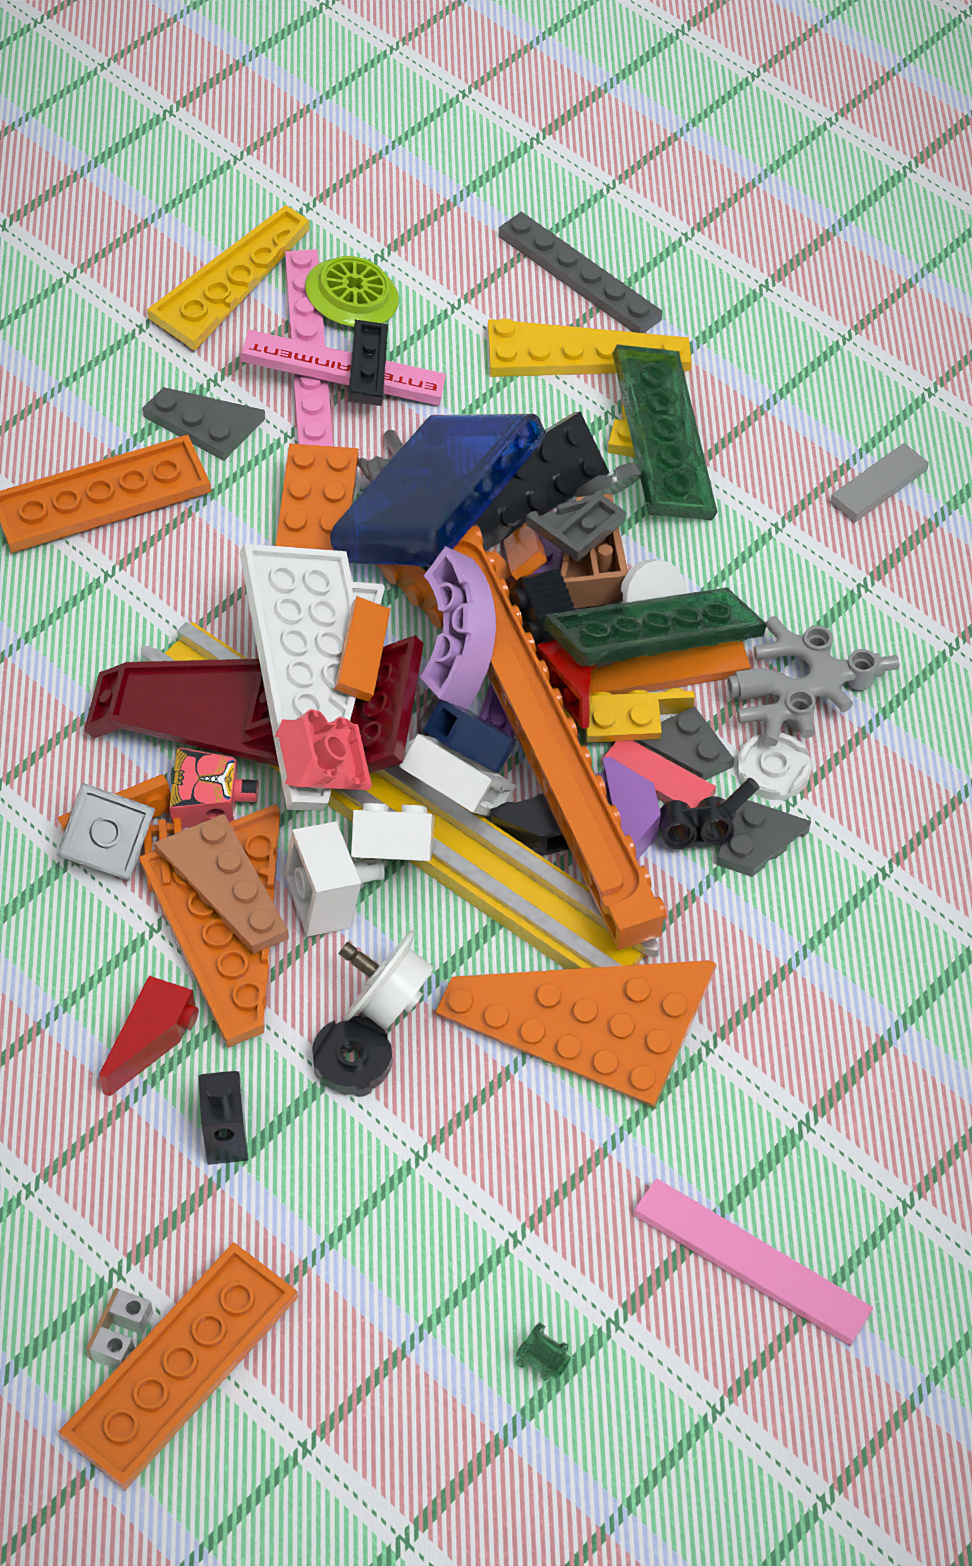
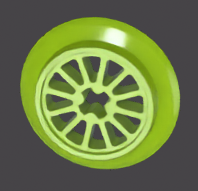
(351, 296)

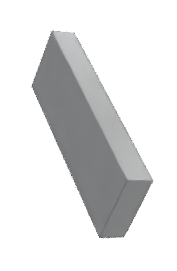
(879, 482)

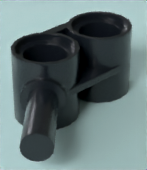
(696, 823)

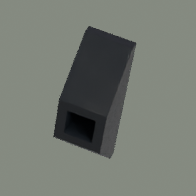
(530, 824)

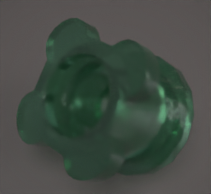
(543, 1354)

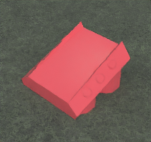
(323, 753)

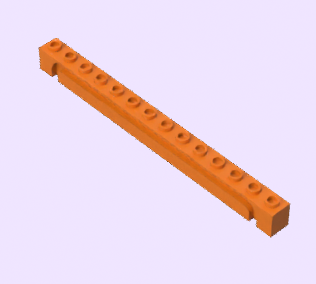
(565, 770)

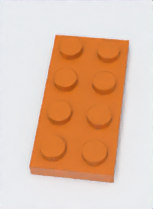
(315, 494)

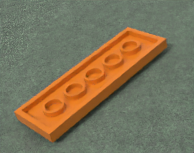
(101, 493)
(178, 1365)

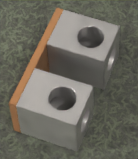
(118, 1312)

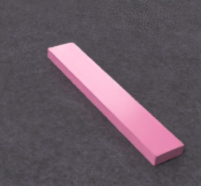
(753, 1261)

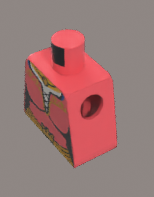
(207, 787)

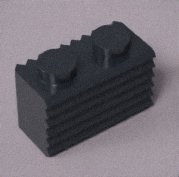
(538, 596)

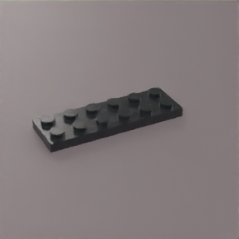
(546, 479)

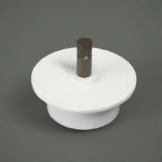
(390, 985)

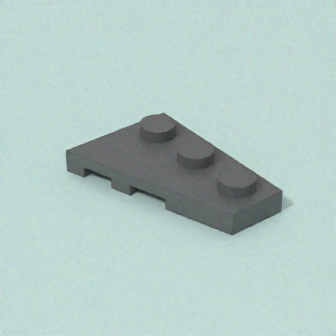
(209, 422)

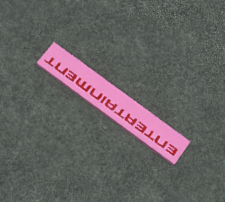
(335, 364)

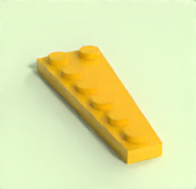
(216, 289)
(566, 350)

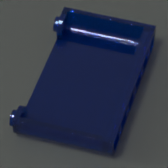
(436, 487)

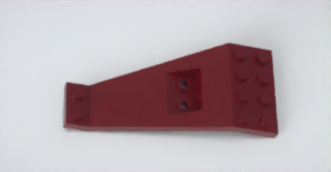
(226, 707)

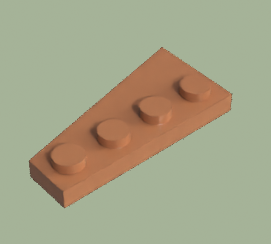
(226, 880)

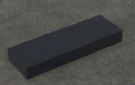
(368, 362)

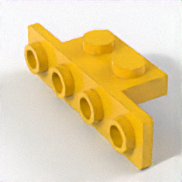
(633, 714)

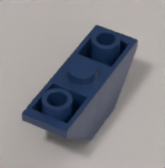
(467, 734)

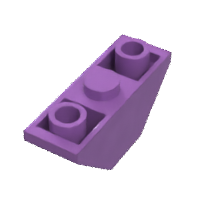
(635, 801)

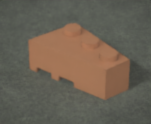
(599, 574)

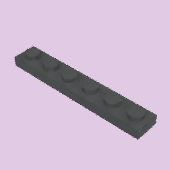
(580, 273)

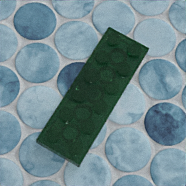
(664, 433)
(654, 626)

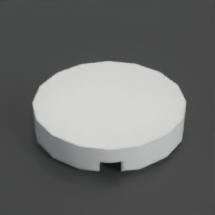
(652, 580)
(777, 769)

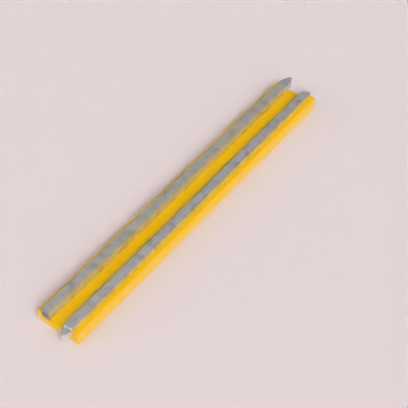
(471, 854)

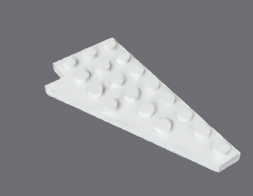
(300, 624)

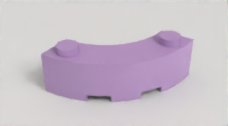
(469, 628)

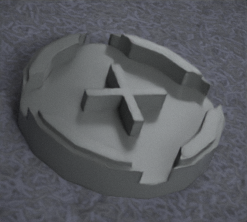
(621, 479)

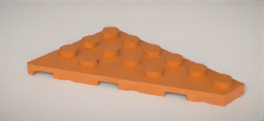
(223, 967)
(596, 1022)

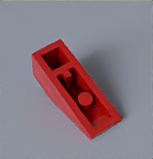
(570, 679)
(150, 1031)

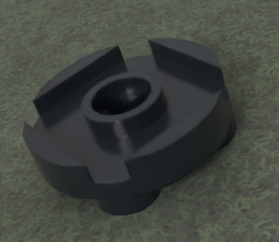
(356, 1076)

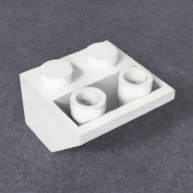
(392, 834)

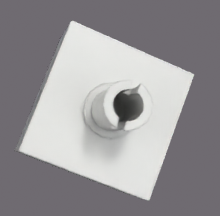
(325, 878)

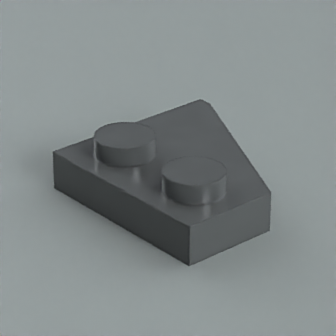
(759, 837)

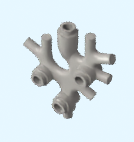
(798, 695)

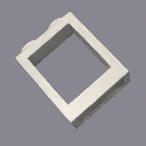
(456, 775)

